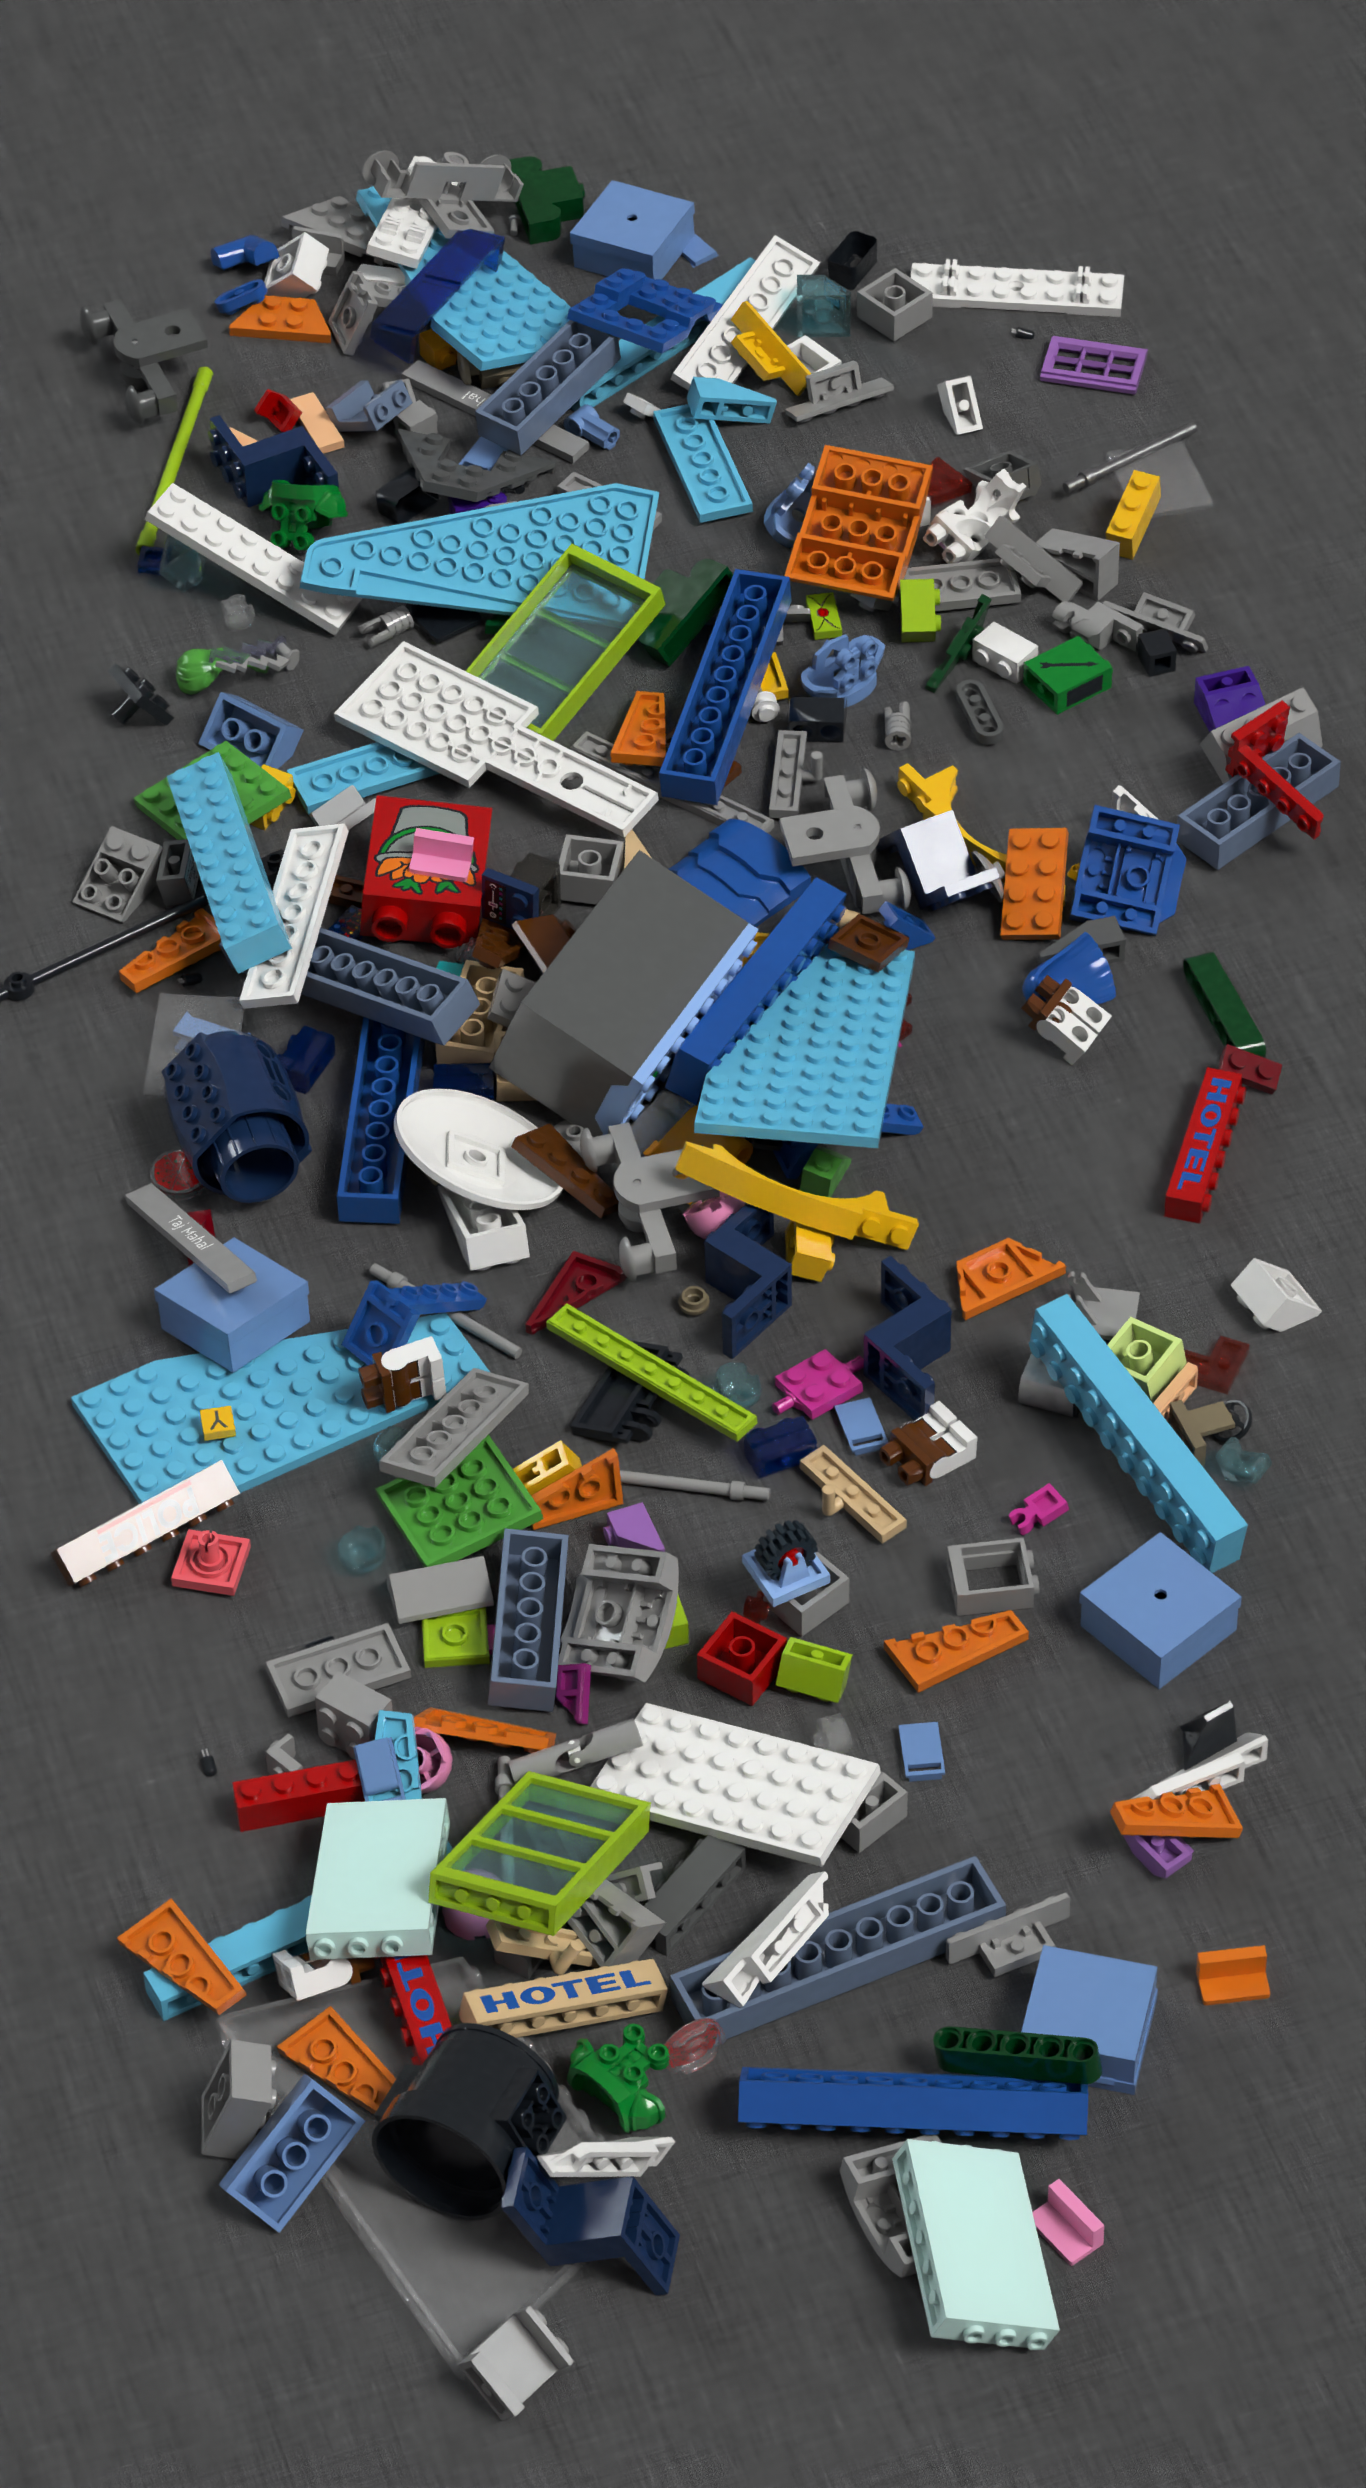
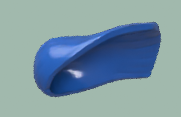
(1081, 965)

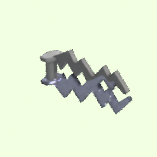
(284, 656)

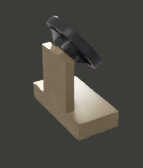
(1205, 1421)

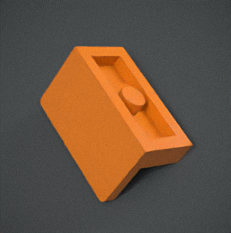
(1232, 1975)

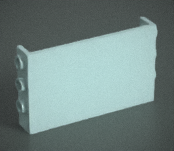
(376, 1879)
(975, 2245)

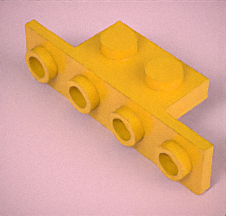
(766, 350)

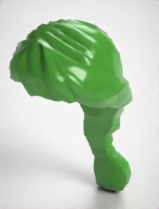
(196, 673)

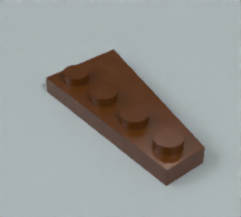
(497, 945)
(562, 1164)

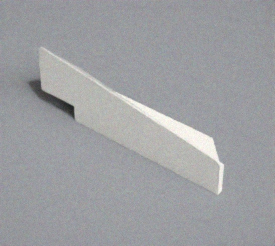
(1223, 1767)
(771, 1943)
(607, 2159)

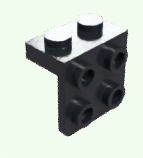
(442, 622)

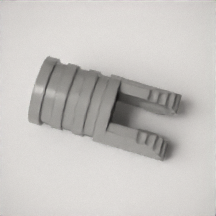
(389, 624)
(897, 727)

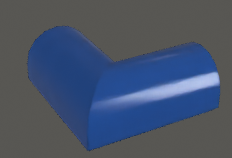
(246, 249)

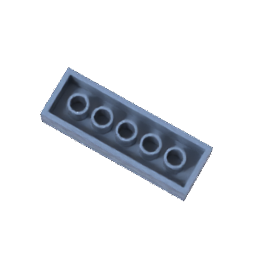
(546, 386)
(1239, 816)
(528, 1620)

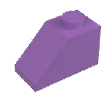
(632, 1529)

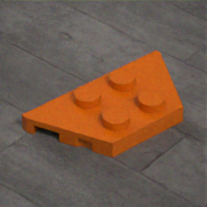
(283, 320)
(1001, 1275)

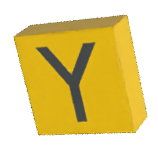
(217, 1423)

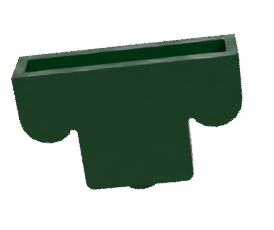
(546, 198)
(687, 609)

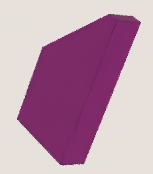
(574, 1689)

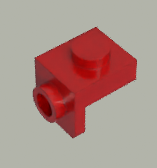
(278, 410)

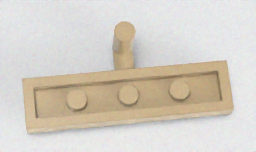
(847, 1490)
(561, 1949)

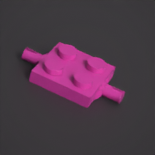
(818, 1384)

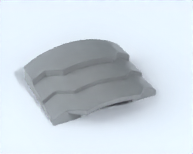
(621, 1611)
(877, 2204)

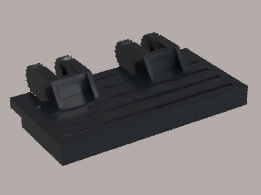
(621, 1406)

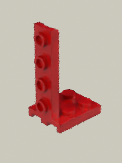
(1254, 742)

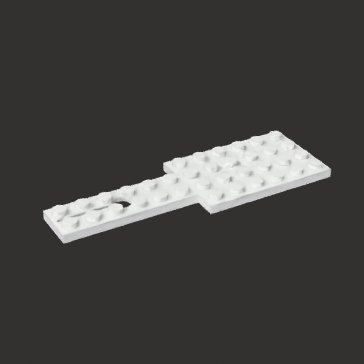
(473, 727)

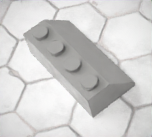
(1302, 719)

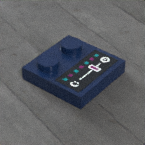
(507, 899)

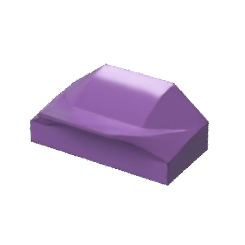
(1160, 1854)

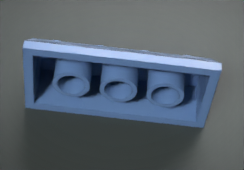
(291, 2153)

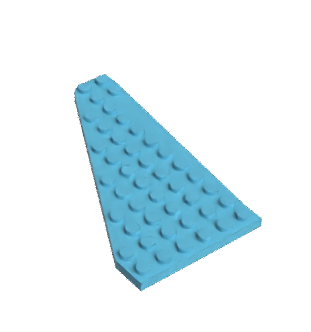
(485, 555)

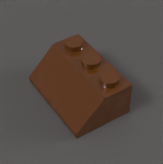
(544, 937)

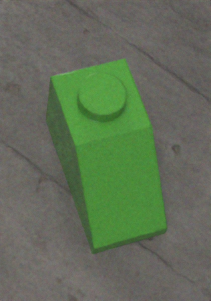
(823, 1172)

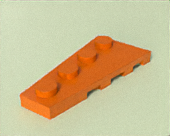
(642, 732)
(185, 947)
(484, 1729)
(1185, 1815)
(182, 1955)
(339, 2059)

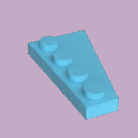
(402, 1730)

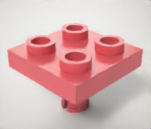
(211, 1562)

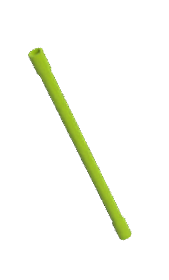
(200, 387)

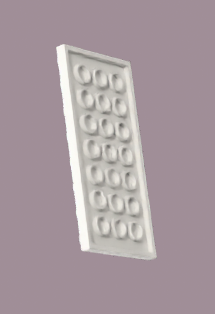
(740, 1784)

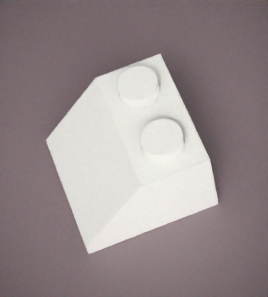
(297, 269)
(1273, 1296)

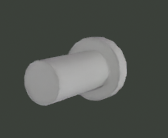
(514, 221)

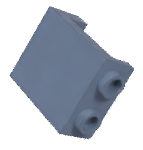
(365, 411)

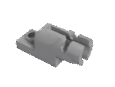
(1097, 625)

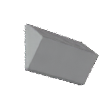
(440, 1589)

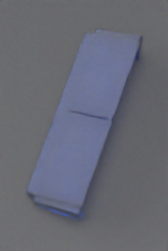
(432, 288)

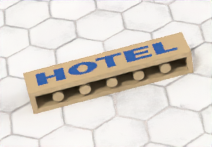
(568, 1999)

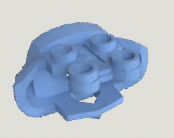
(778, 515)
(857, 667)

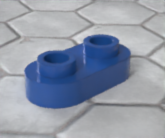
(248, 293)

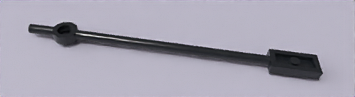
(22, 985)

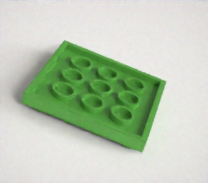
(255, 786)
(463, 1510)

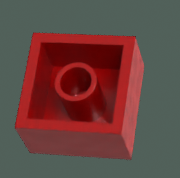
(741, 1658)

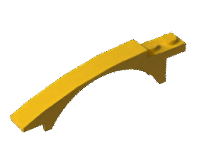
(935, 797)
(844, 1217)

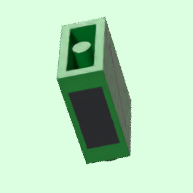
(1067, 675)

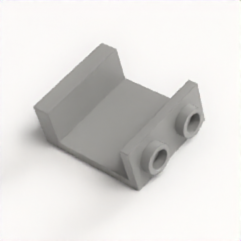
(515, 2361)

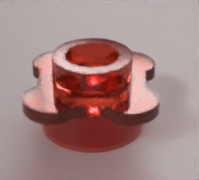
(755, 1608)

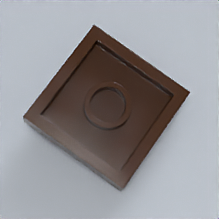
(868, 943)

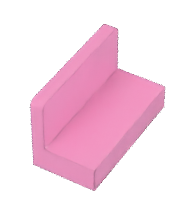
(441, 855)
(1068, 2224)

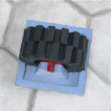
(786, 1563)

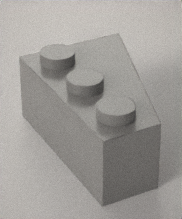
(1087, 557)
(614, 1926)

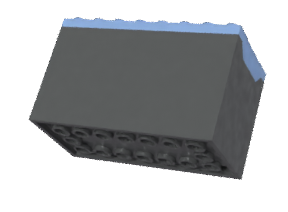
(623, 997)

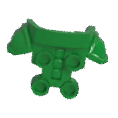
(297, 510)
(619, 2077)

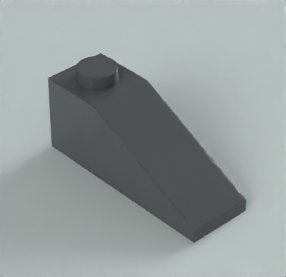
(1105, 933)

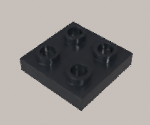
(139, 696)

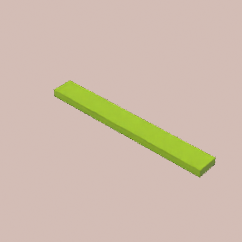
(652, 1372)

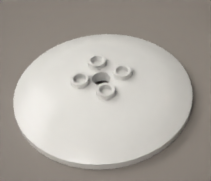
(468, 1148)

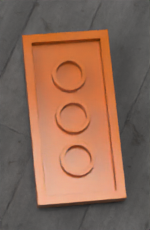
(1034, 883)

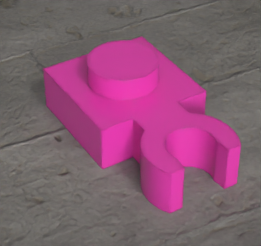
(1041, 1507)

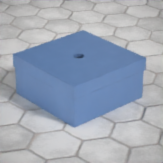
(632, 231)
(236, 1324)
(1159, 1610)
(1097, 2001)

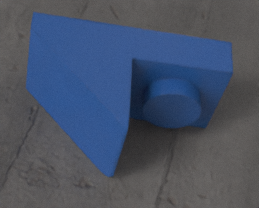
(906, 924)

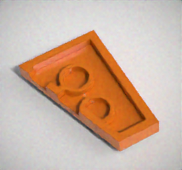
(581, 1492)

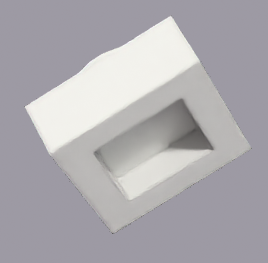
(640, 406)

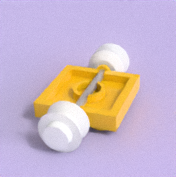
(771, 689)

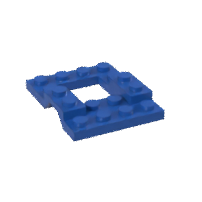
(633, 288)

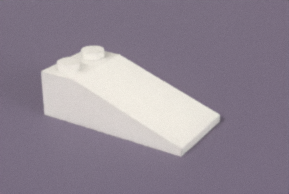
(485, 1232)

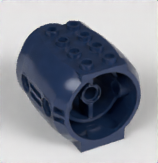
(236, 1115)

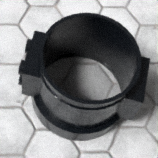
(459, 2116)

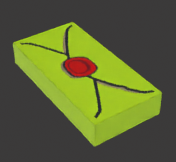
(824, 616)

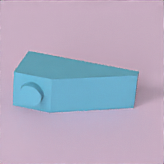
(728, 402)

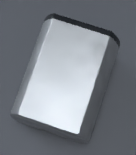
(1042, 1391)

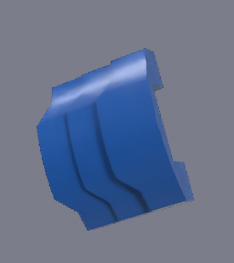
(744, 871)
(1128, 871)

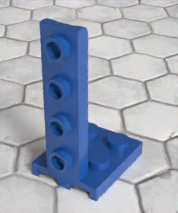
(897, 1119)
(390, 1314)

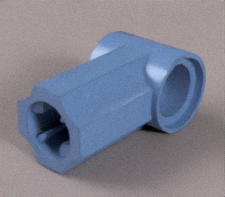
(587, 423)

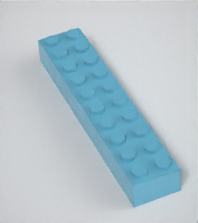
(228, 863)
(1137, 1434)

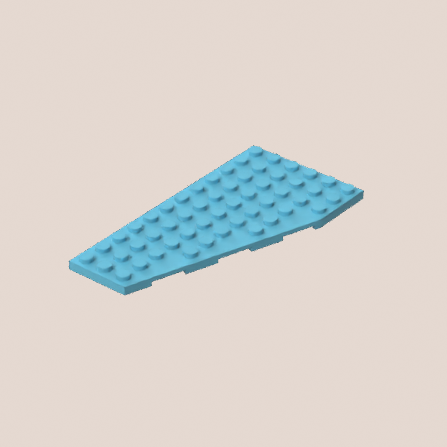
(494, 315)
(815, 1059)
(284, 1404)

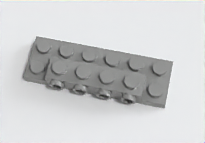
(453, 1427)

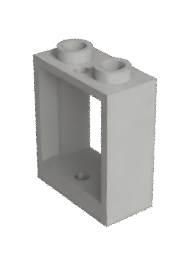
(991, 1555)

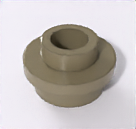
(694, 1300)

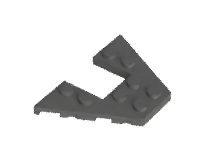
(465, 482)

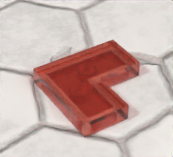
(1222, 1366)

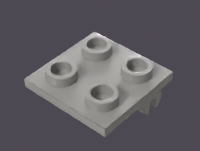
(1104, 1307)

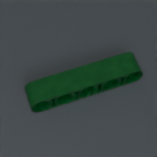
(1222, 1003)
(1017, 2055)

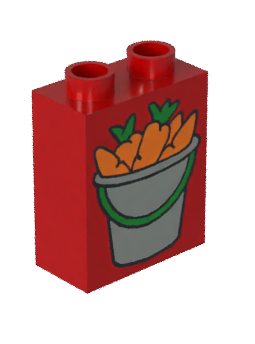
(415, 905)

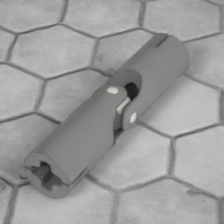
(581, 1751)

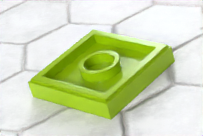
(456, 1639)

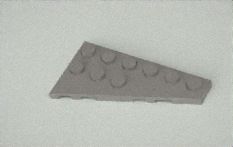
(340, 218)

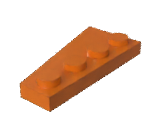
(942, 1654)

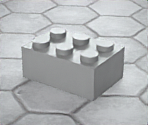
(237, 2099)

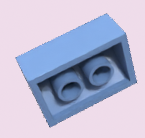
(251, 730)

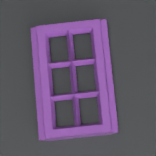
(1088, 380)

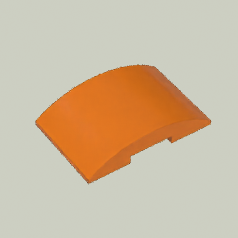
(860, 523)

